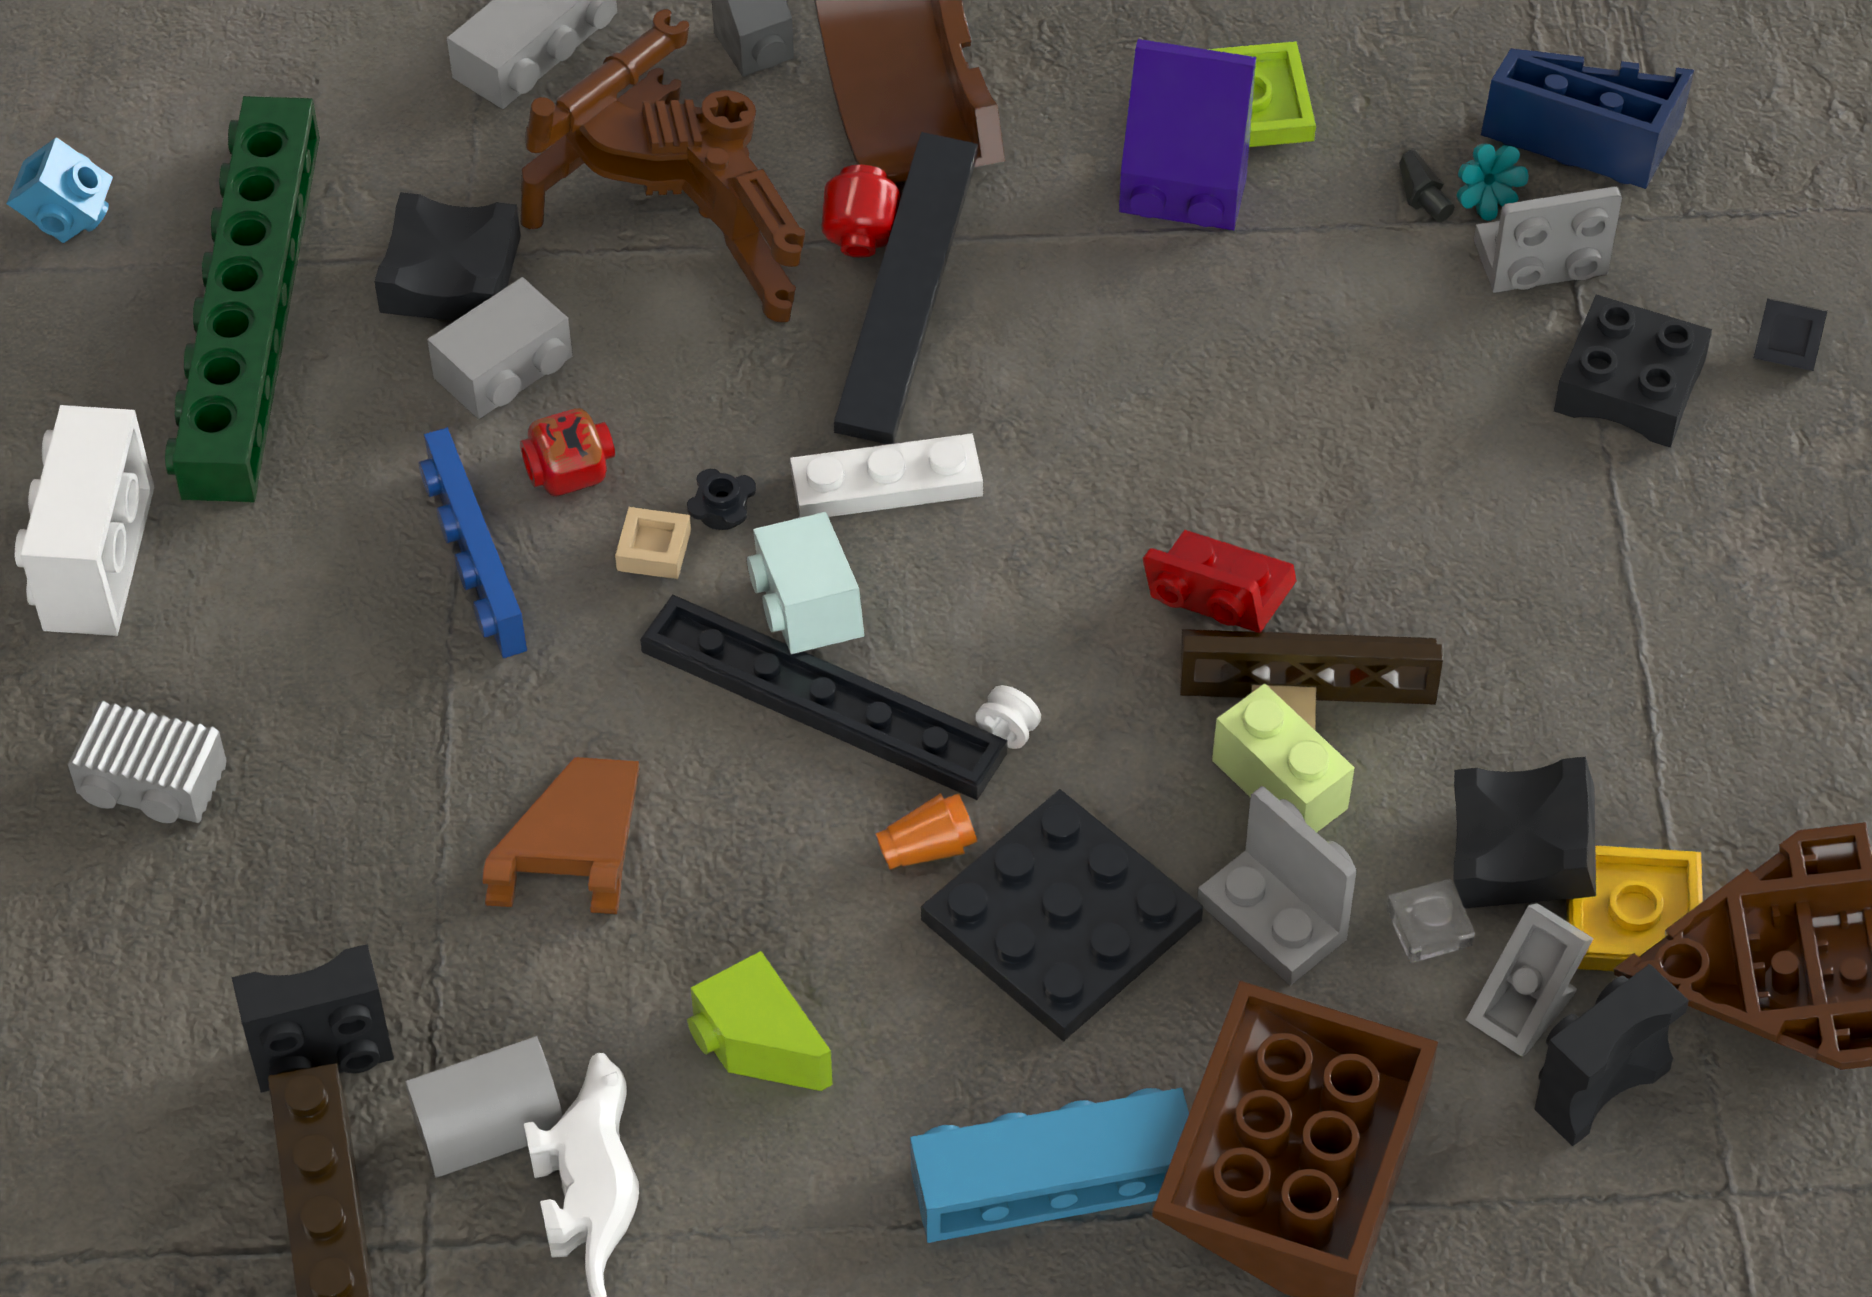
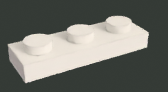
(887, 476)

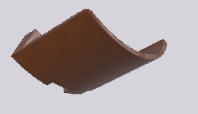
(904, 74)

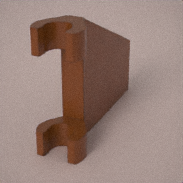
(571, 830)

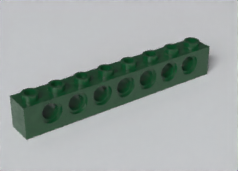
(245, 301)

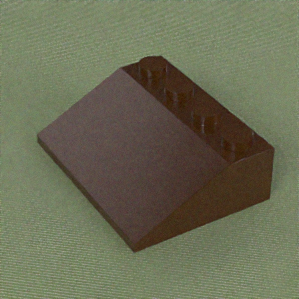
(1296, 1141)

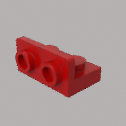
(1219, 580)

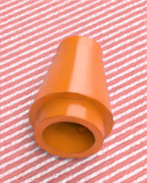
(928, 833)

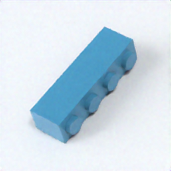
(1046, 1163)

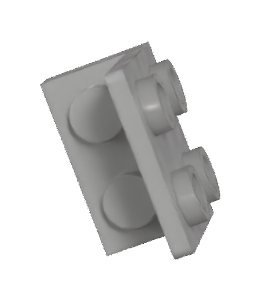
(1550, 239)
(1286, 890)

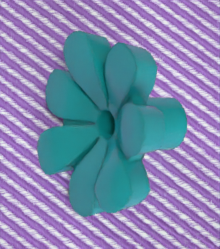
(1491, 179)

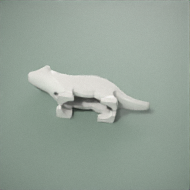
(593, 1170)

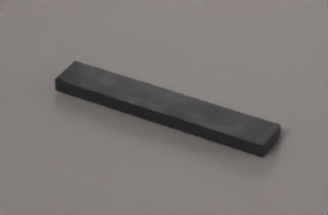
(906, 289)
(825, 697)

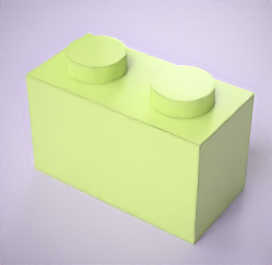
(1274, 748)

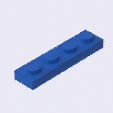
(478, 560)

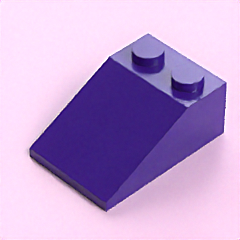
(1187, 134)

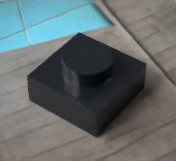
(1790, 334)

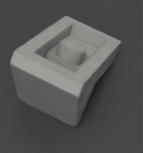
(1530, 980)

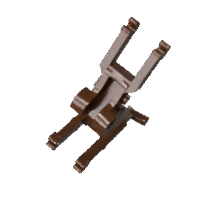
(668, 147)

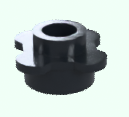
(721, 512)

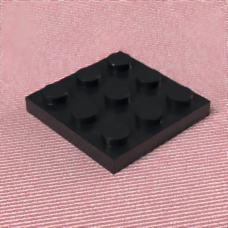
(1061, 914)

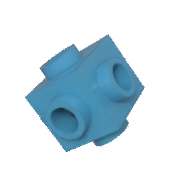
(61, 191)

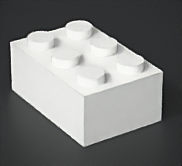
(86, 520)

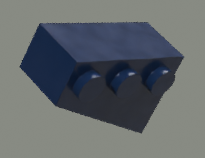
(1586, 115)

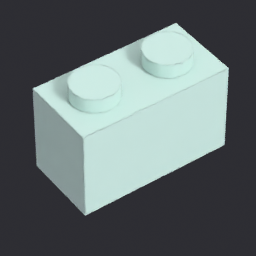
(806, 583)

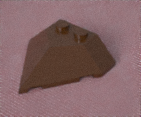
(1784, 948)

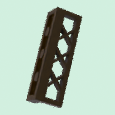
(1337, 665)

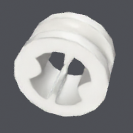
(1009, 715)

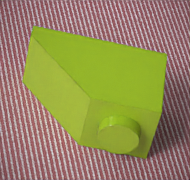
(758, 1027)

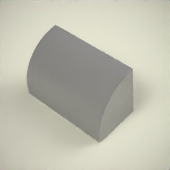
(482, 1105)

